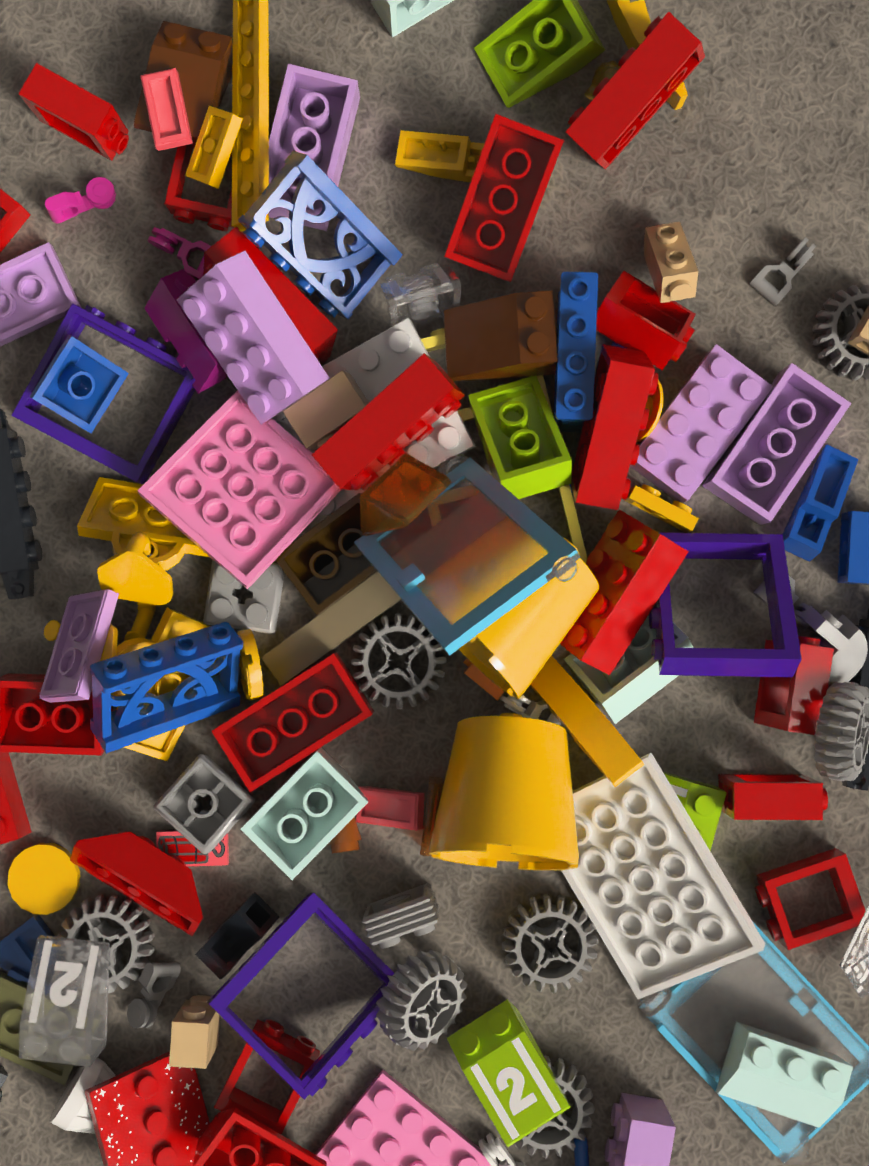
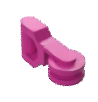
(68, 204)
(165, 238)

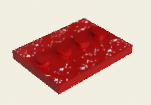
(148, 1115)

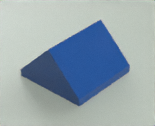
(79, 384)

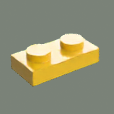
(214, 147)
(675, 514)

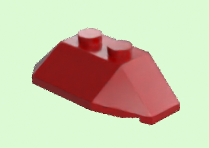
(143, 875)

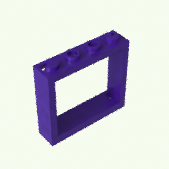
(73, 324)
(775, 662)
(360, 1025)

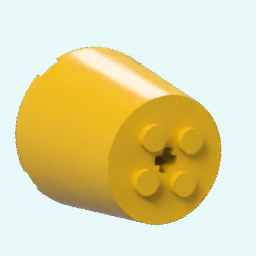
(526, 636)
(507, 796)

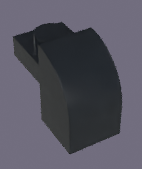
(237, 935)

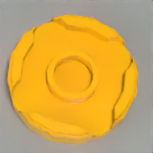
(250, 666)
(43, 878)

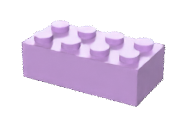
(316, 120)
(252, 337)
(700, 424)
(776, 445)
(641, 1133)

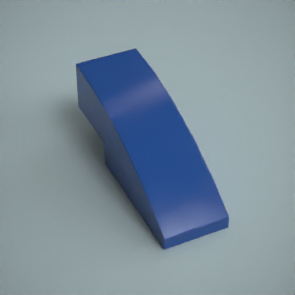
(819, 503)

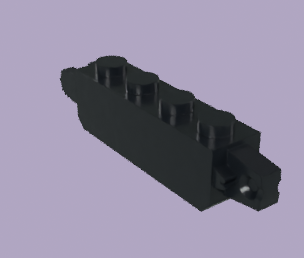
(17, 545)

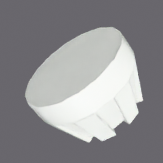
(72, 1109)

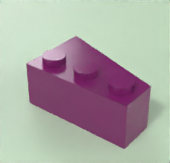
(178, 329)

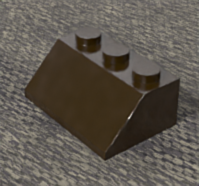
(325, 559)

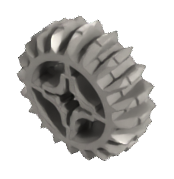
(844, 304)
(374, 679)
(842, 731)
(99, 929)
(543, 957)
(421, 1000)
(566, 1126)

